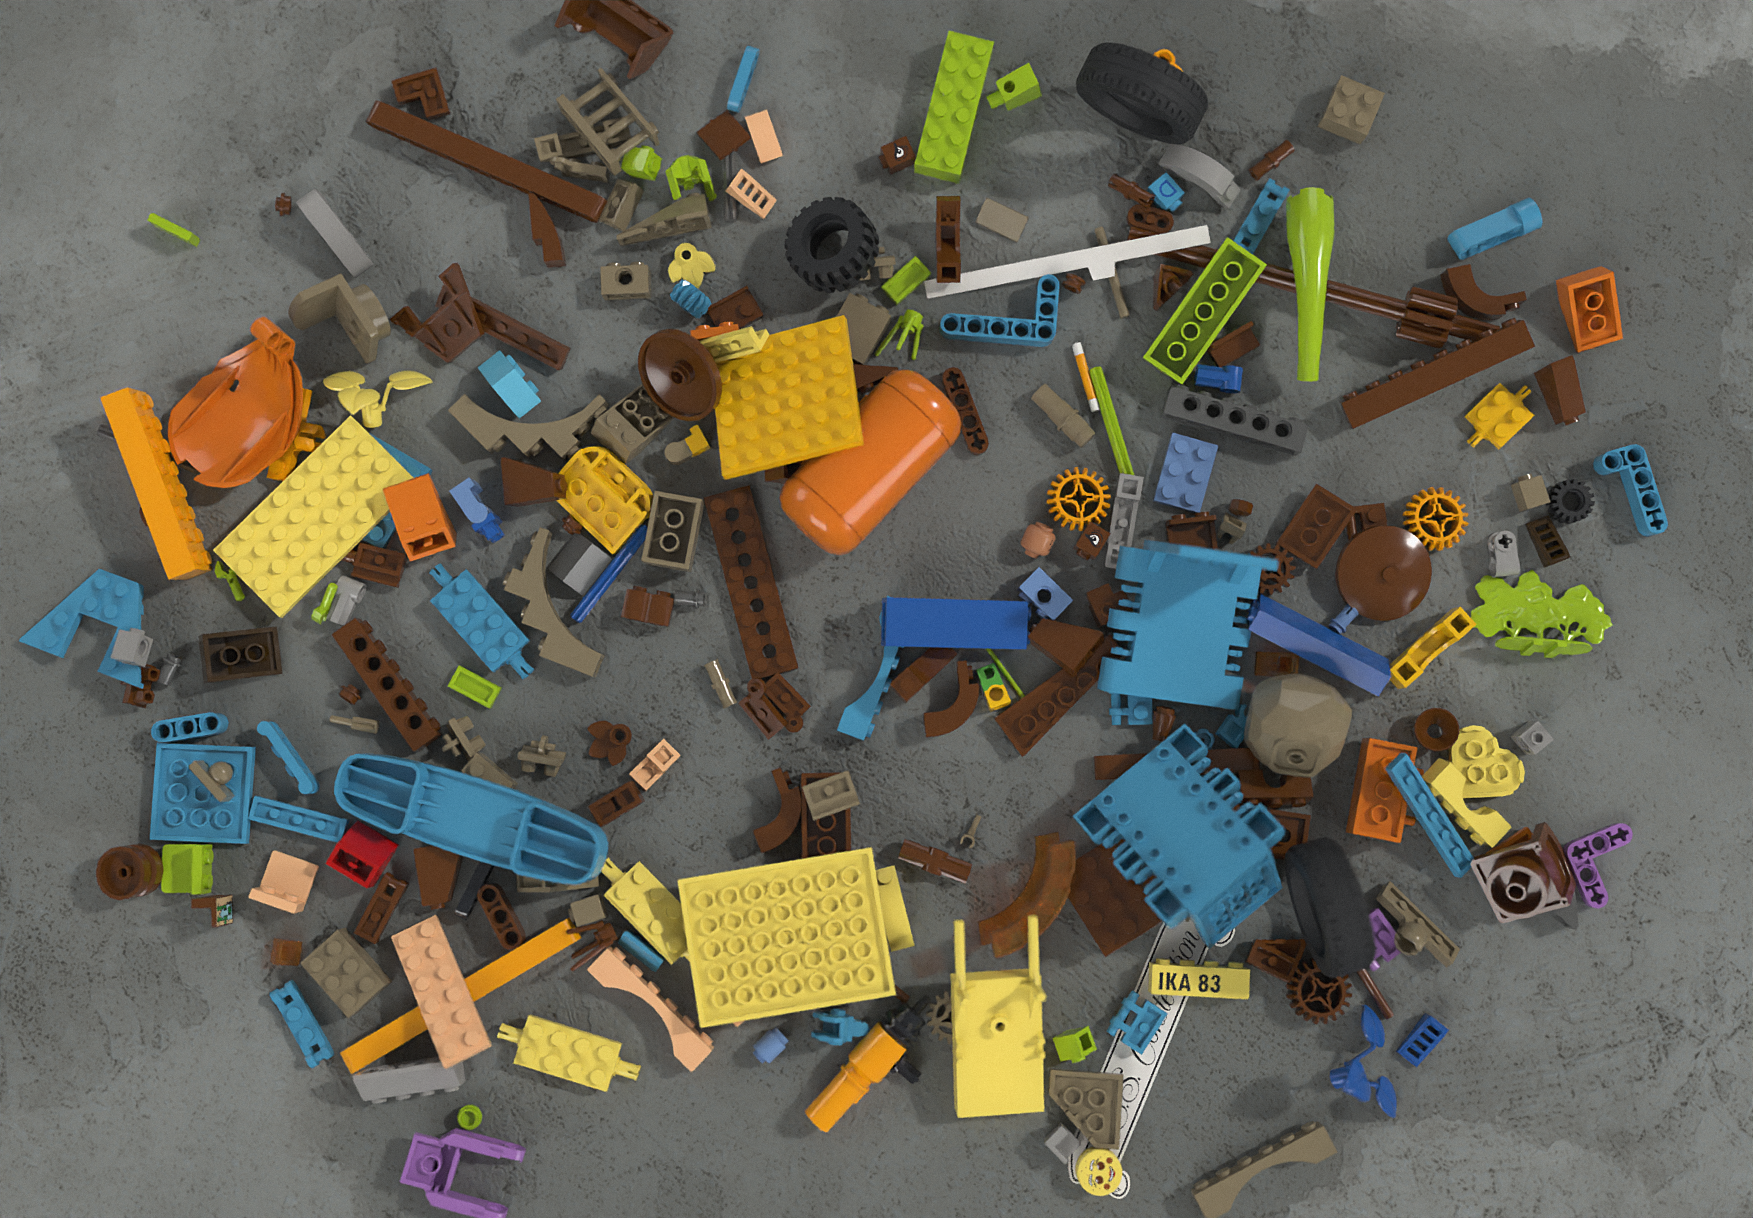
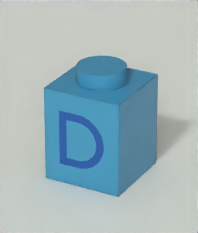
(1167, 193)

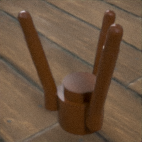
(604, 937)

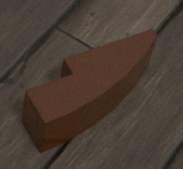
(546, 234)

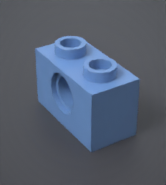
(1041, 581)

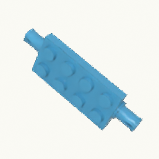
(480, 621)

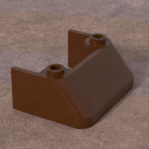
(623, 25)

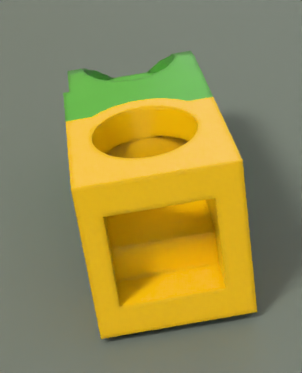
(993, 687)

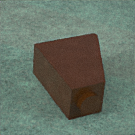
(1561, 390)
(530, 484)
(1065, 643)
(436, 875)

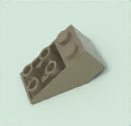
(631, 424)

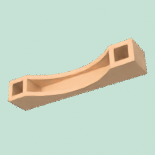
(614, 972)

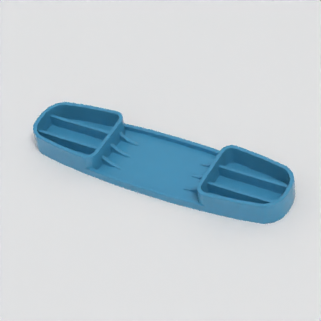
(471, 817)

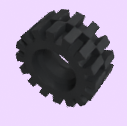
(1582, 494)

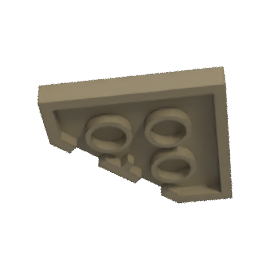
(1091, 1103)

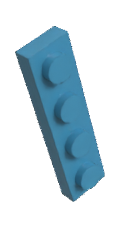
(298, 819)

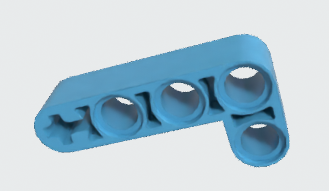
(1635, 491)

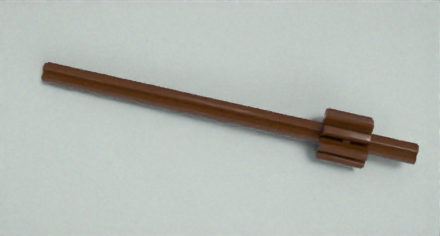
(1420, 318)

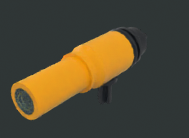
(870, 1062)

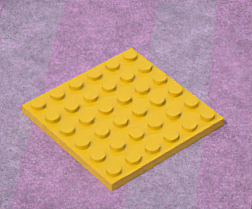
(789, 400)

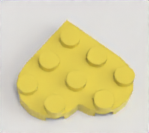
(1484, 765)

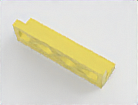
(735, 343)

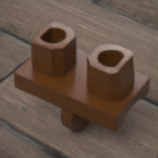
(141, 697)

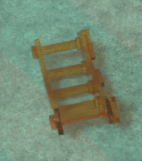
(1042, 896)

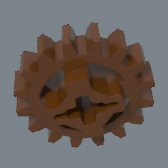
(1276, 575)

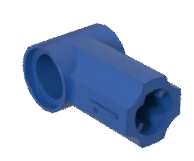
(1224, 378)

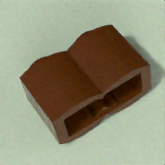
(648, 607)

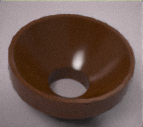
(1447, 723)

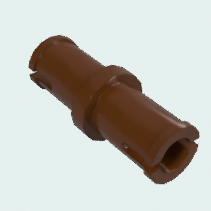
(1271, 160)
(1131, 190)

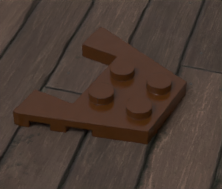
(452, 326)

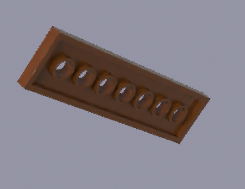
(735, 576)

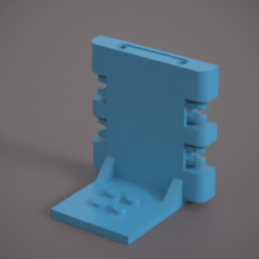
(1181, 623)
(1188, 836)

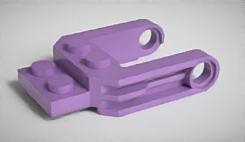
(435, 1161)

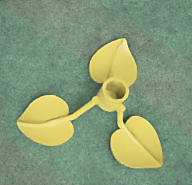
(367, 399)

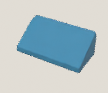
(641, 950)

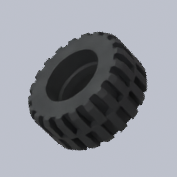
(817, 223)

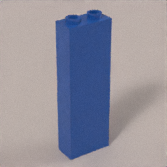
(954, 623)
(1319, 644)

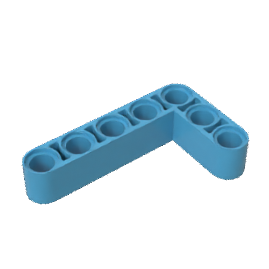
(1009, 325)

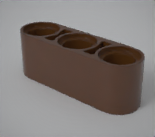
(501, 928)

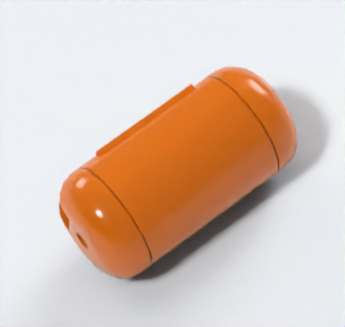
(850, 491)

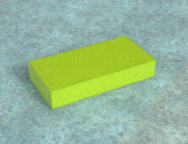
(173, 229)
(906, 280)
(474, 687)

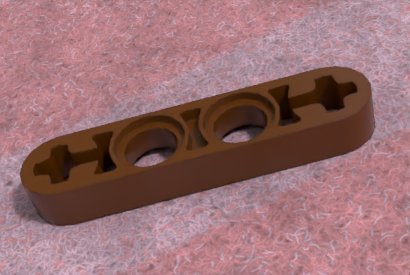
(967, 410)

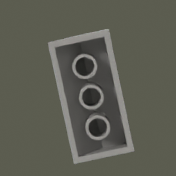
(407, 1078)

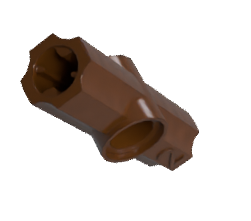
(935, 861)

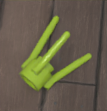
(910, 323)

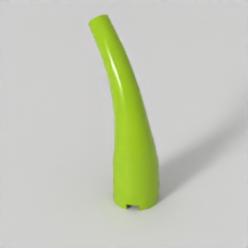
(1310, 245)

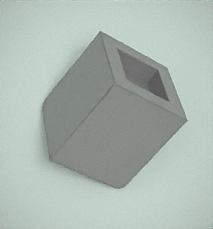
(1061, 1142)

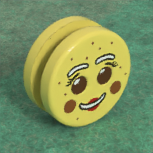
(1098, 1171)

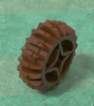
(1309, 995)

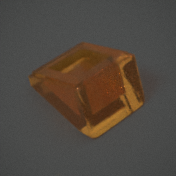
(286, 952)

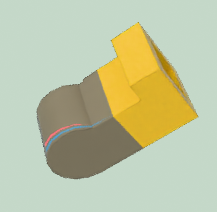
(685, 450)

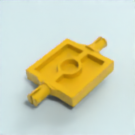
(1499, 416)

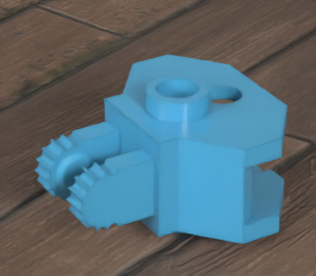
(838, 1027)

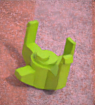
(687, 172)

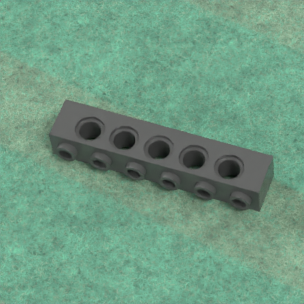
(1294, 427)

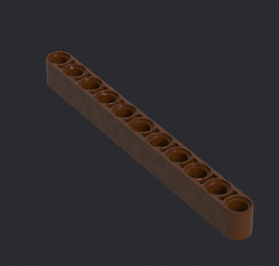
(486, 161)

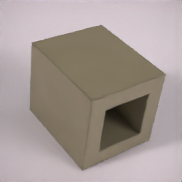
(1530, 492)
(588, 910)

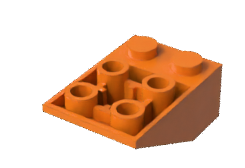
(420, 517)

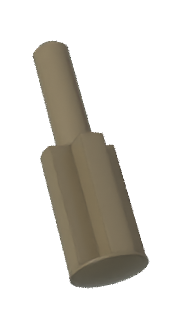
(358, 723)

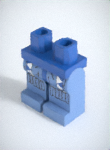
(483, 517)

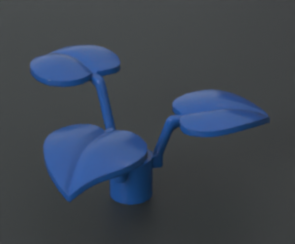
(1352, 1075)

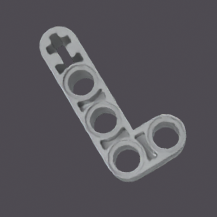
(334, 232)

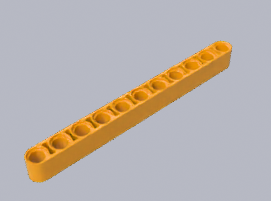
(478, 984)

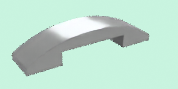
(1123, 516)

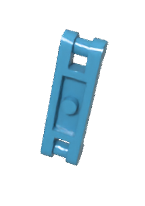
(1261, 216)
(284, 749)
(302, 1023)

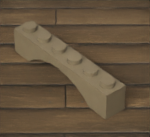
(1218, 1193)

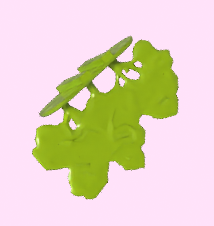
(1534, 608)

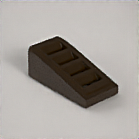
(1558, 543)

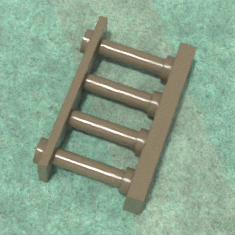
(598, 141)

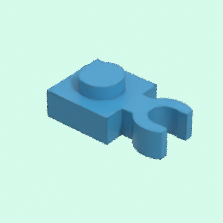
(1233, 728)

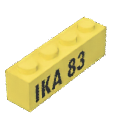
(1199, 980)

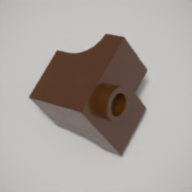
(1102, 600)

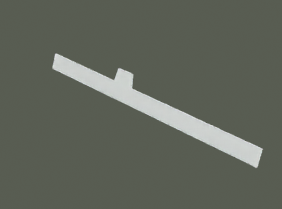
(1098, 260)

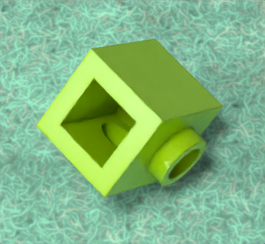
(641, 163)
(1071, 1048)

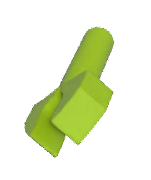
(232, 580)
(321, 612)

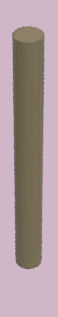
(1114, 281)

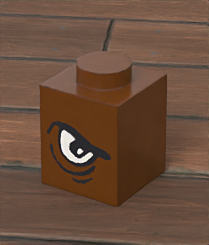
(897, 155)
(1091, 541)

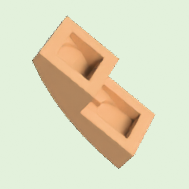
(763, 136)
(654, 765)

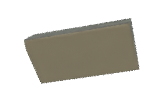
(621, 204)
(1002, 219)

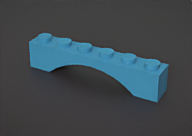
(858, 716)

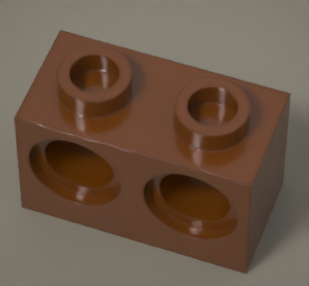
(616, 803)

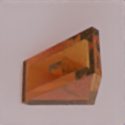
(1276, 664)

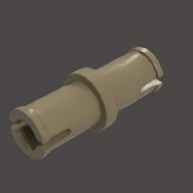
(720, 683)

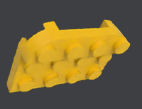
(605, 496)

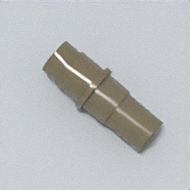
(1063, 415)

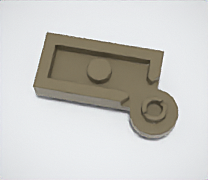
(574, 168)

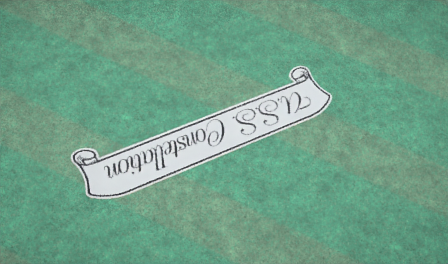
(1139, 1069)

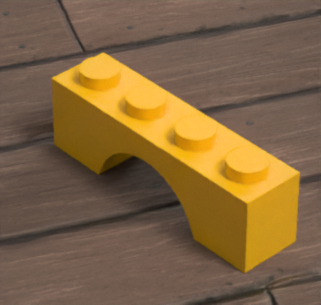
(1436, 639)

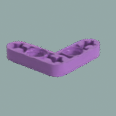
(1585, 860)

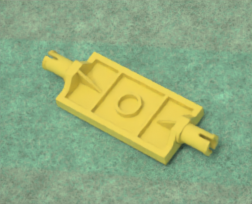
(648, 908)
(568, 1053)

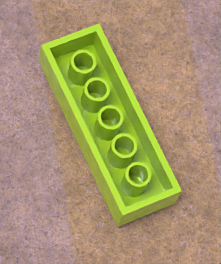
(953, 107)
(1204, 311)

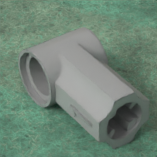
(347, 596)

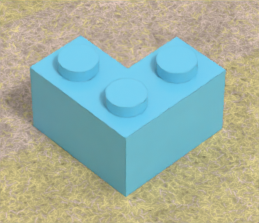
(507, 381)

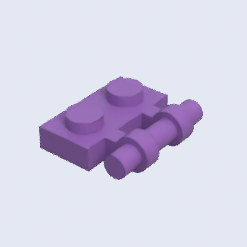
(1384, 938)

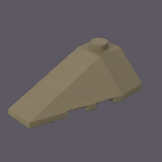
(678, 218)

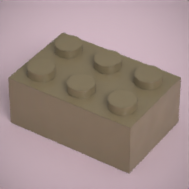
(672, 531)
(346, 972)

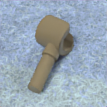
(971, 831)

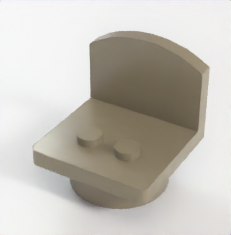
(354, 308)

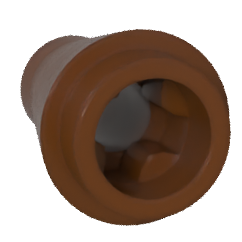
(1162, 722)

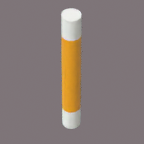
(1085, 376)

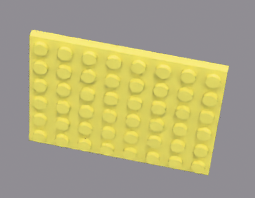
(786, 937)

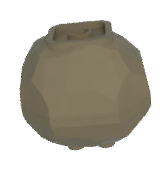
(1296, 724)

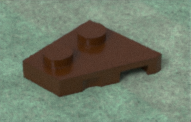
(1276, 956)

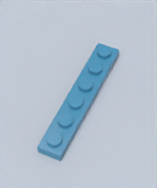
(1430, 814)

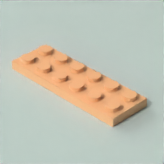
(441, 991)

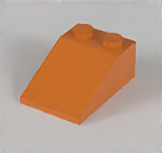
(1590, 308)

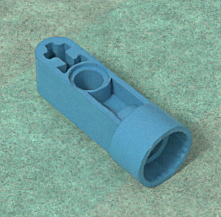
(1496, 228)

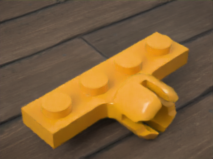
(303, 441)

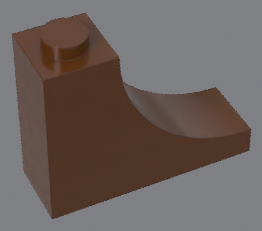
(921, 672)

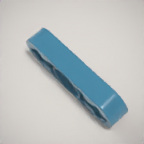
(743, 79)

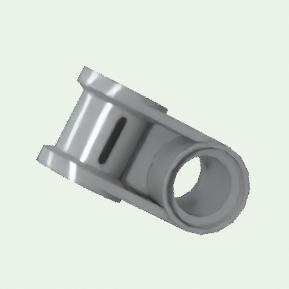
(1503, 557)

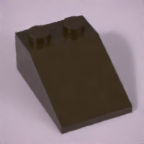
(240, 654)

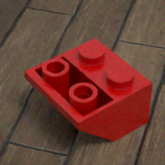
(362, 854)

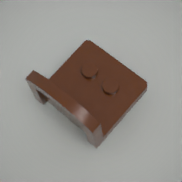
(1526, 876)

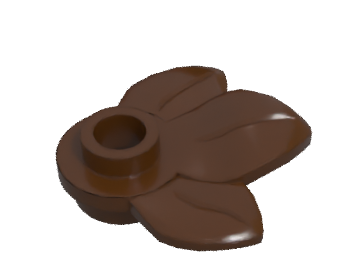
(606, 742)

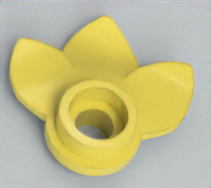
(690, 269)

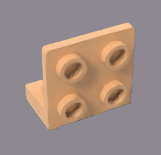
(286, 882)

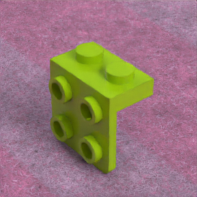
(187, 868)

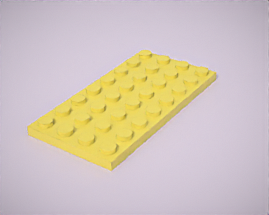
(313, 517)

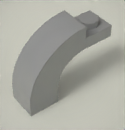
(1202, 170)

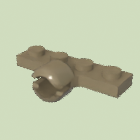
(1415, 927)

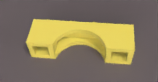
(1447, 785)

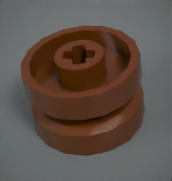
(129, 871)

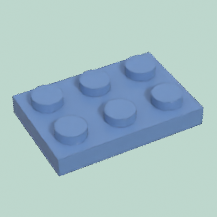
(1185, 473)

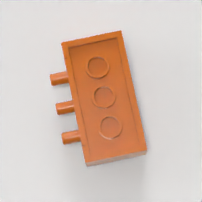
(1376, 803)

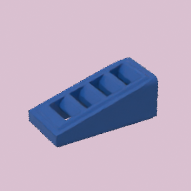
(1414, 1035)

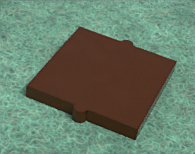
(723, 135)

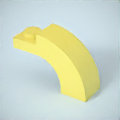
(893, 909)

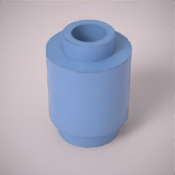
(770, 1045)

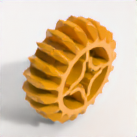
(1077, 478)
(1434, 509)

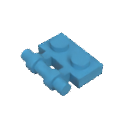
(1137, 711)
(1142, 1027)

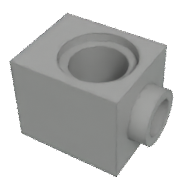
(132, 647)
(1531, 738)

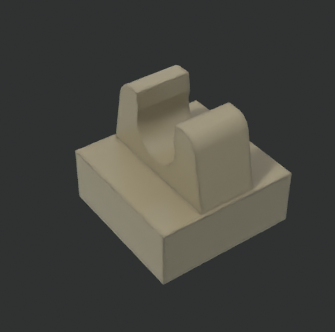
(1233, 526)

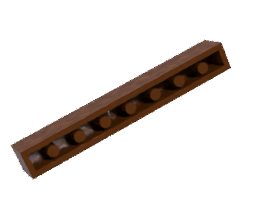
(1436, 373)

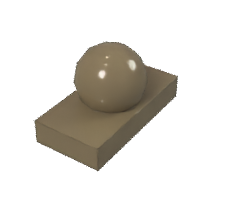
(214, 778)

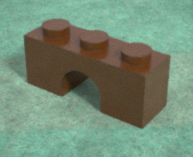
(1293, 790)

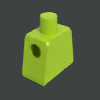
(1024, 88)

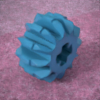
(690, 299)

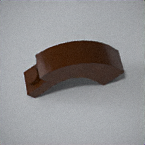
(948, 239)
(1472, 301)
(952, 718)
(788, 817)

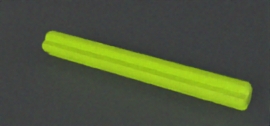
(1110, 421)

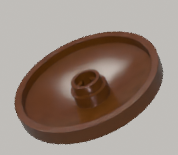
(679, 374)
(1383, 572)

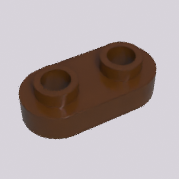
(1150, 217)

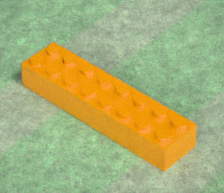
(157, 484)

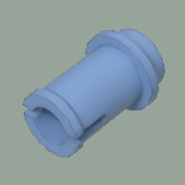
(1343, 619)

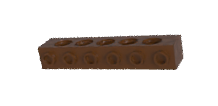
(348, 639)

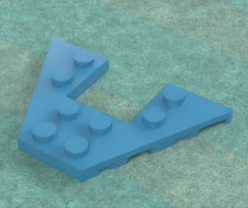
(102, 598)

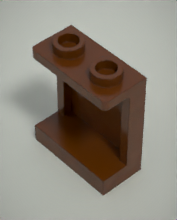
(1192, 531)

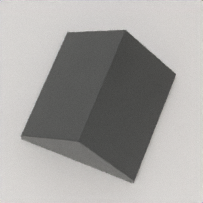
(580, 564)

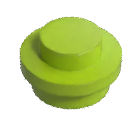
(469, 1117)

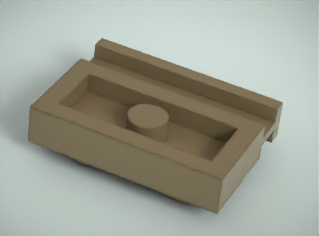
(831, 795)

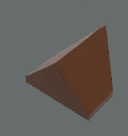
(1167, 282)

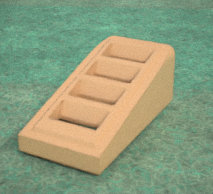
(751, 183)

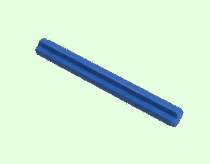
(609, 574)

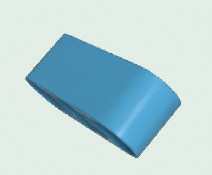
(178, 727)

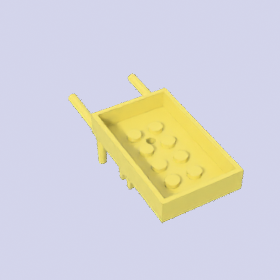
(993, 1065)

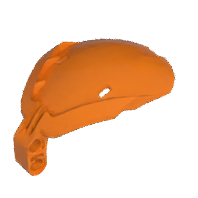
(245, 430)

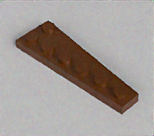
(1045, 705)

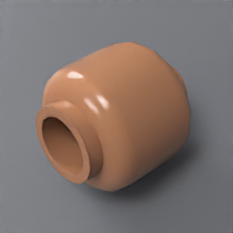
(1038, 540)

